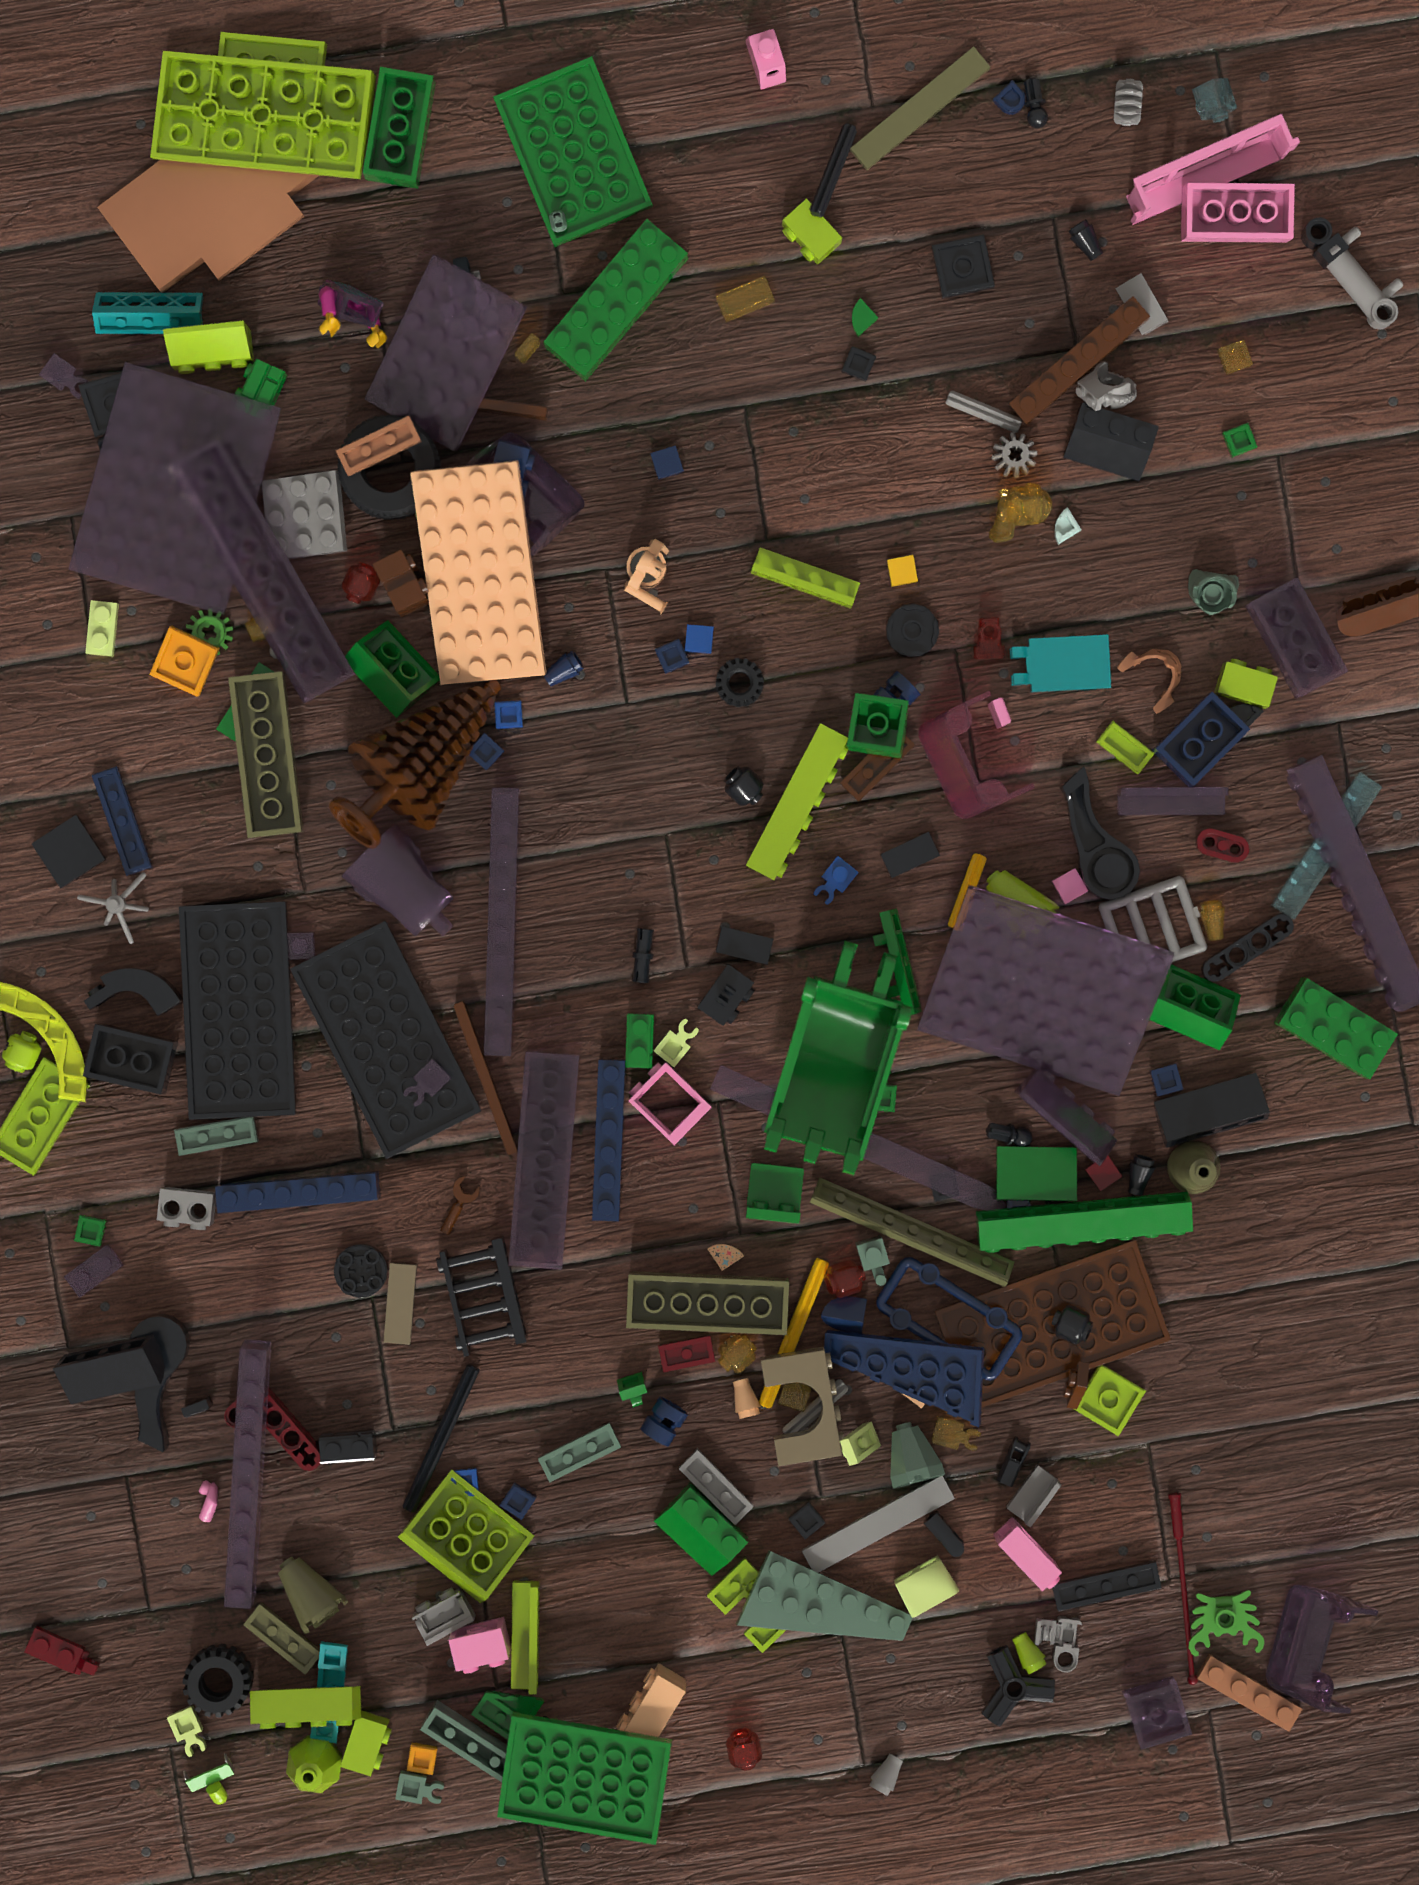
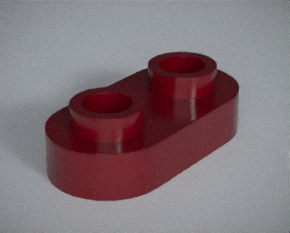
(1221, 845)

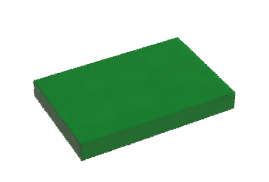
(1036, 1174)

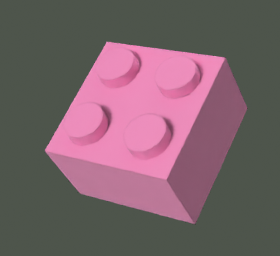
(480, 1645)

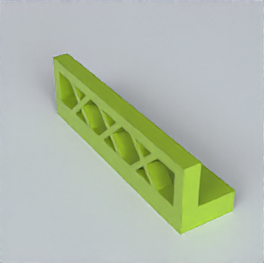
(805, 578)
(525, 1635)

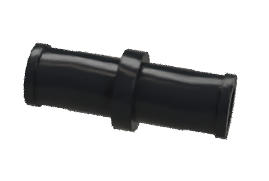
(642, 955)

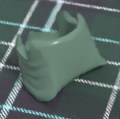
(1212, 590)

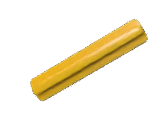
(971, 878)

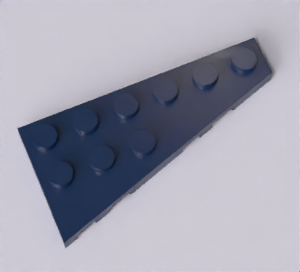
(924, 1370)

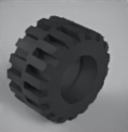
(205, 1698)

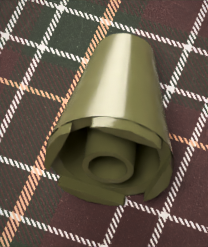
(1185, 1164)
(309, 1593)

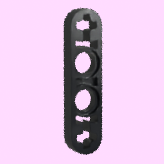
(1246, 946)

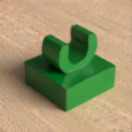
(632, 1388)

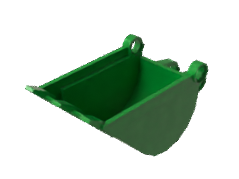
(837, 1064)

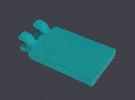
(1064, 663)

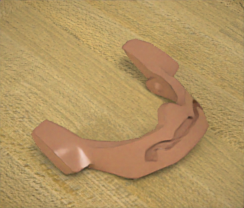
(1171, 661)

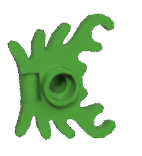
(1224, 1616)

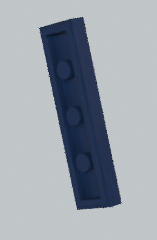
(122, 821)

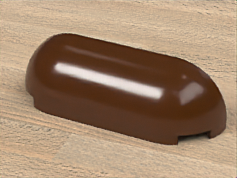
(1379, 607)

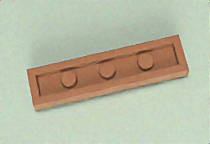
(1249, 1692)

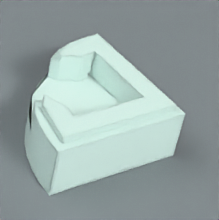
(1065, 526)

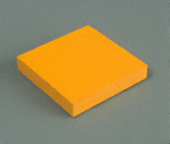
(184, 661)

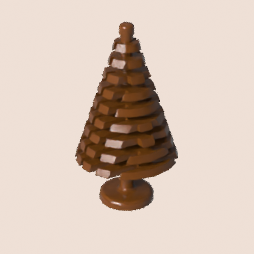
(415, 763)

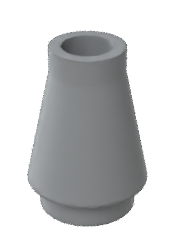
(886, 1775)

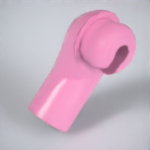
(211, 1501)

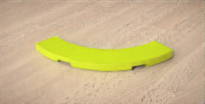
(56, 1034)

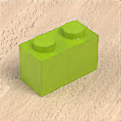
(811, 233)
(1246, 684)
(365, 1743)

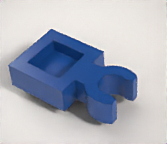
(838, 877)

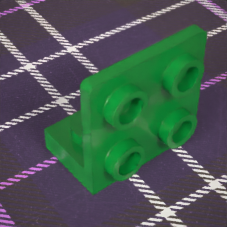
(774, 1193)

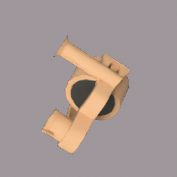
(646, 570)

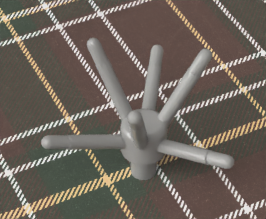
(117, 904)

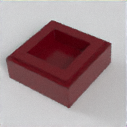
(1104, 1174)

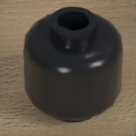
(744, 786)
(1072, 1324)

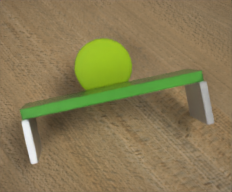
(212, 1780)

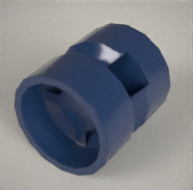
(898, 683)
(663, 1431)

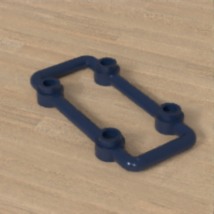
(930, 1275)

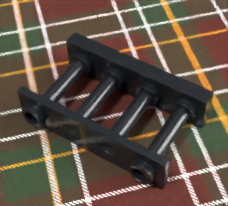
(508, 1303)

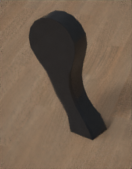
(1103, 862)
(174, 1345)

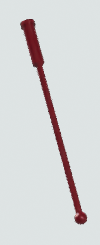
(1178, 1533)

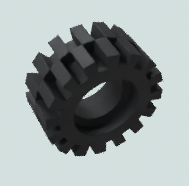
(743, 666)

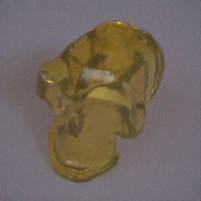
(1019, 507)

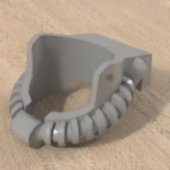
(1096, 393)

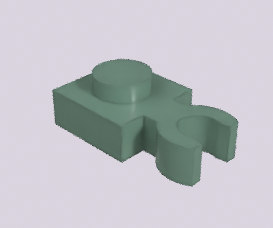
(413, 1788)

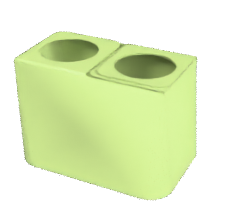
(926, 1586)

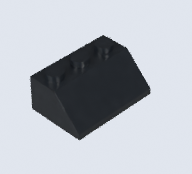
(1110, 442)

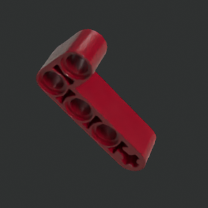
(279, 1432)

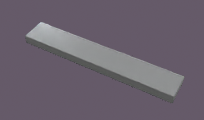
(878, 1524)

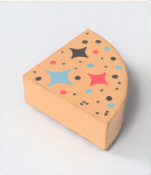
(725, 1255)

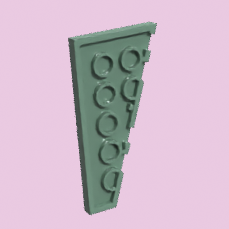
(807, 1601)

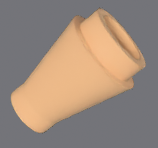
(745, 1399)

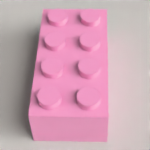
(1237, 212)

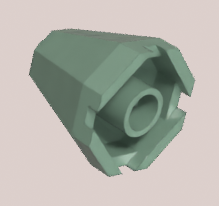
(912, 1457)

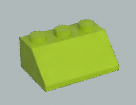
(209, 346)

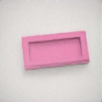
(999, 713)

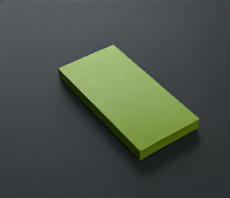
(36, 1119)

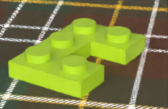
(731, 1590)

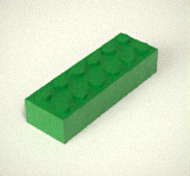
(616, 300)

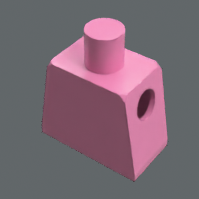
(766, 57)

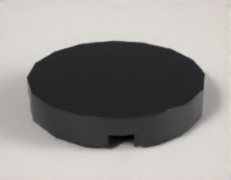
(912, 630)

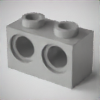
(186, 1199)

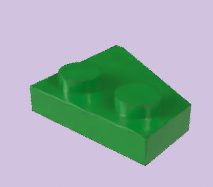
(497, 1708)

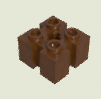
(401, 582)

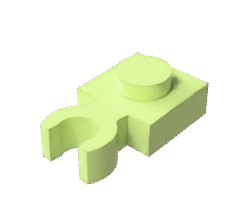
(673, 1045)
(185, 1726)

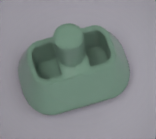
(558, 221)

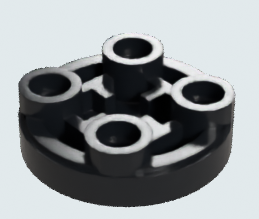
(360, 1270)

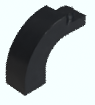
(151, 985)

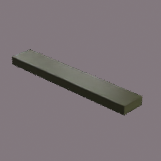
(920, 108)

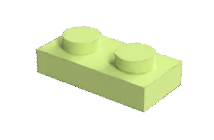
(102, 628)
(860, 1443)

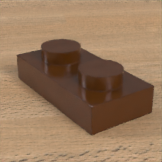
(1076, 1385)

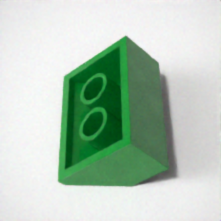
(391, 668)
(1196, 1007)
(701, 1529)

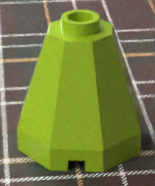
(314, 1764)

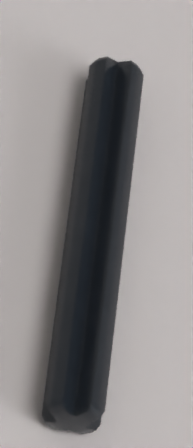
(833, 170)

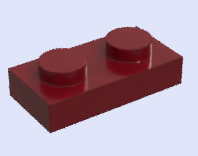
(686, 1353)

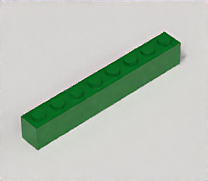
(1084, 1221)

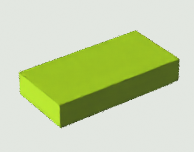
(1125, 747)

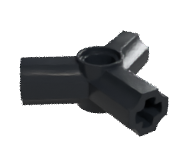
(1006, 1671)

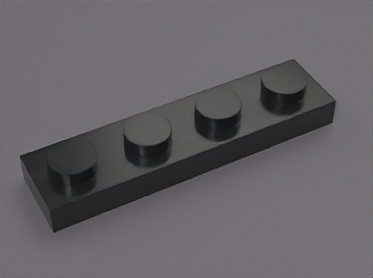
(1106, 1585)

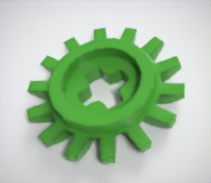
(207, 621)

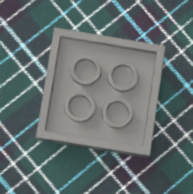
(306, 513)

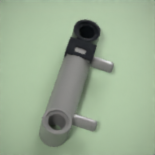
(1348, 272)

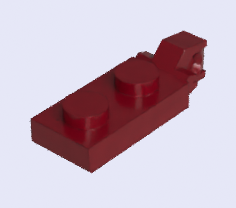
(60, 1652)

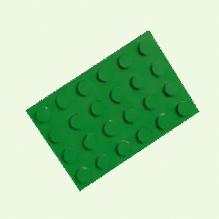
(573, 150)
(584, 1778)

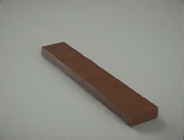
(486, 1077)

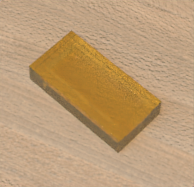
(745, 299)

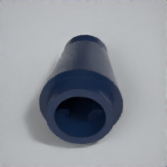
(564, 668)

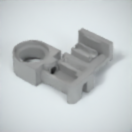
(1058, 1635)

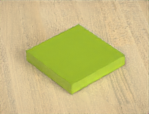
(1110, 1399)

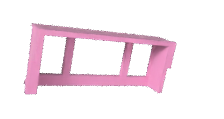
(1222, 168)

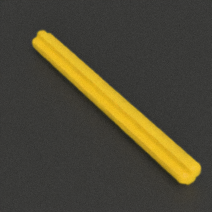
(797, 1322)

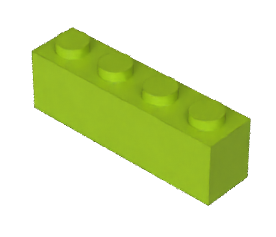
(305, 1705)

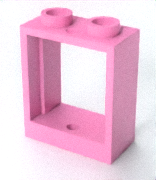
(688, 1122)
(1028, 1554)

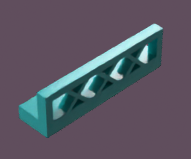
(146, 317)

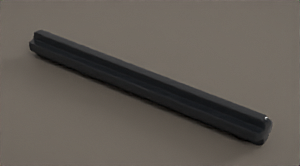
(440, 1438)

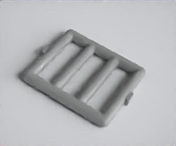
(1154, 891)

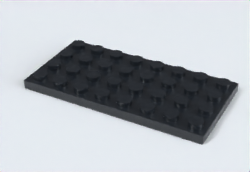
(237, 1010)
(384, 1038)

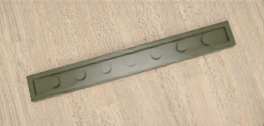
(911, 1232)

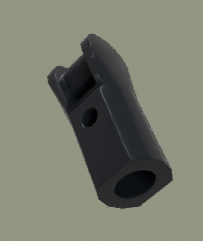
(1011, 1465)
(945, 1534)

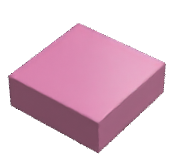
(1069, 886)

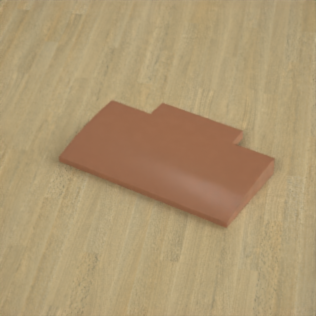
(200, 214)

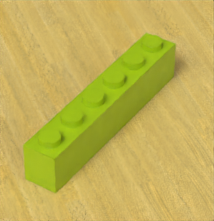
(797, 801)

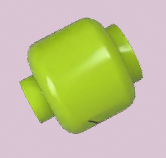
(21, 1052)

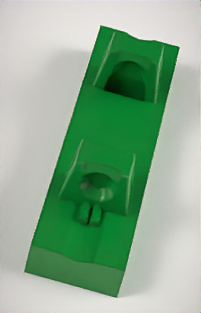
(903, 973)

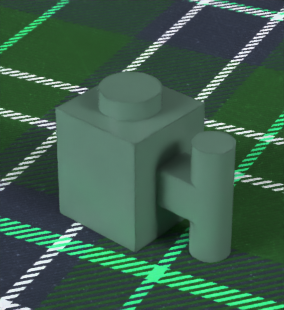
(873, 1256)

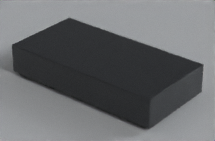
(910, 855)
(744, 945)

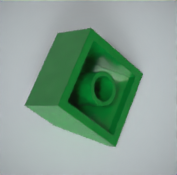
(878, 725)

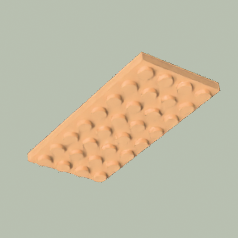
(479, 572)

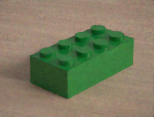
(399, 127)
(1335, 1028)

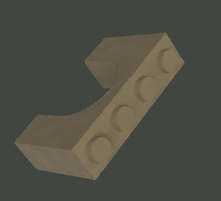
(822, 1438)

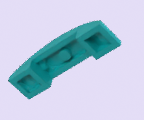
(331, 1673)

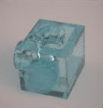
(1214, 100)

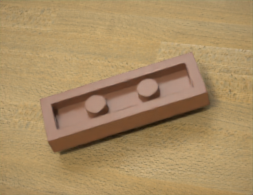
(378, 446)

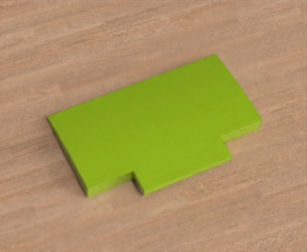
(264, 108)

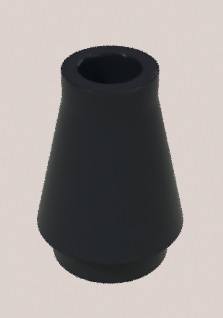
(1086, 239)
(1140, 1173)

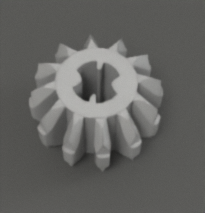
(1128, 102)
(1004, 452)

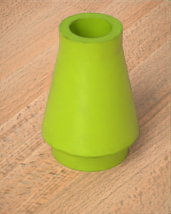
(1028, 1653)

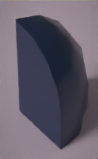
(845, 1314)

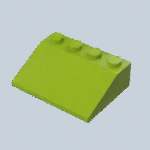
(466, 1537)

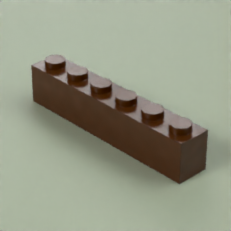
(1079, 360)

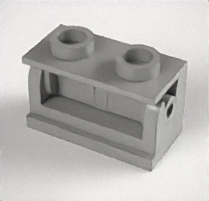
(443, 1615)

